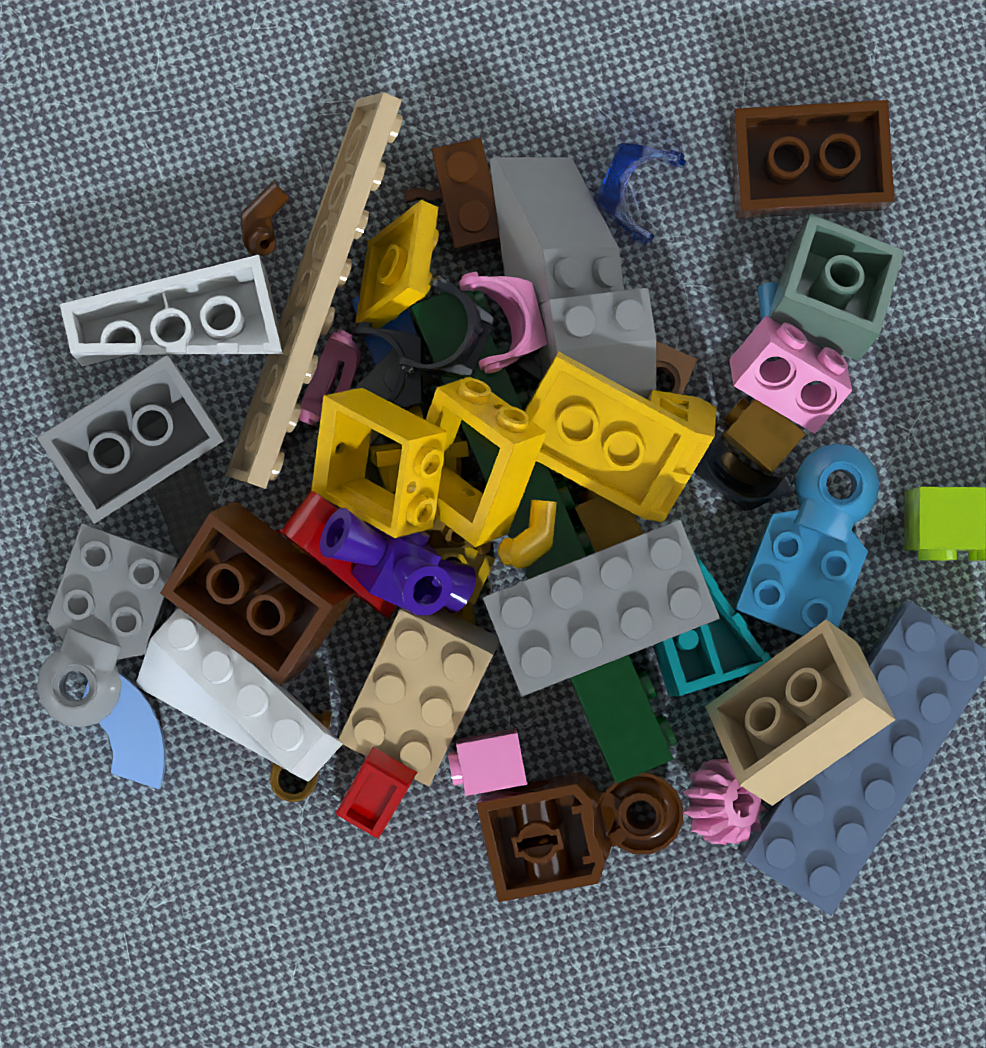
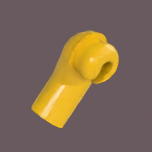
(532, 542)

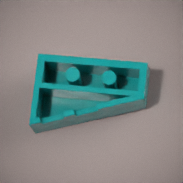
(709, 652)

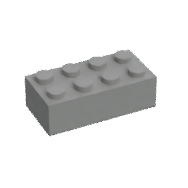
(601, 608)

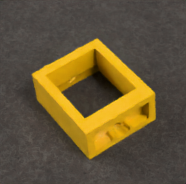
(341, 473)
(460, 505)

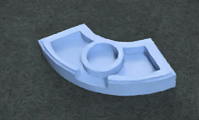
(135, 737)

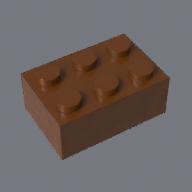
(811, 159)
(257, 592)

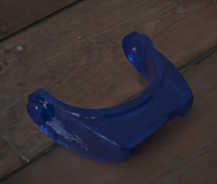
(612, 191)

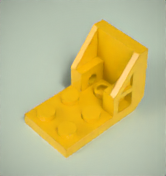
(618, 441)

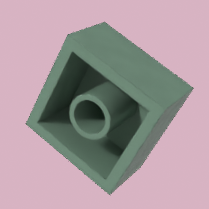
(836, 286)

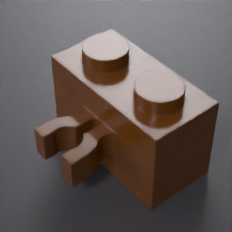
(465, 195)

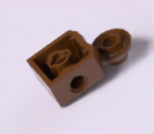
(563, 828)

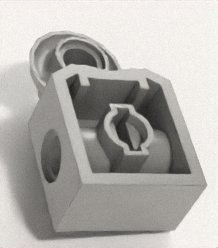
(103, 614)

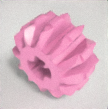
(721, 806)

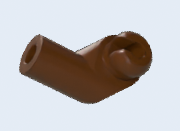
(258, 223)

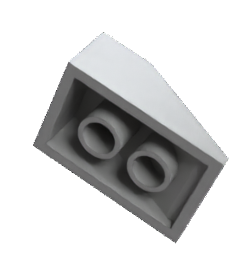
(553, 228)
(605, 333)

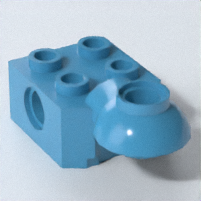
(810, 555)

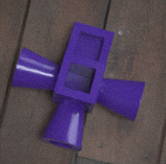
(398, 568)

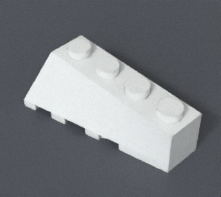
(190, 313)
(231, 695)

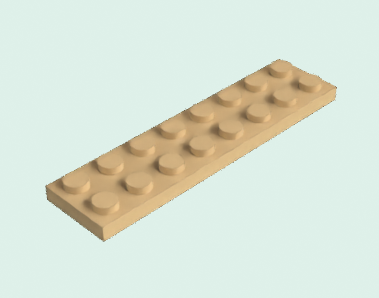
(320, 272)

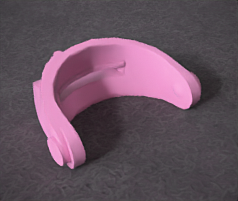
(521, 309)
(338, 349)

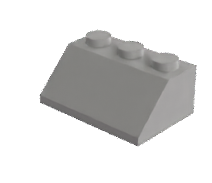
(131, 438)

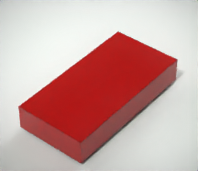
(376, 792)

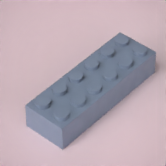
(834, 821)

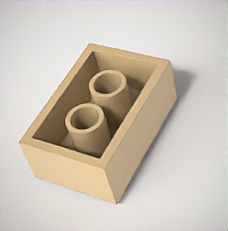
(419, 689)
(799, 713)

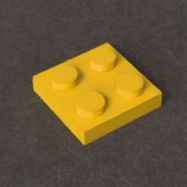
(398, 265)

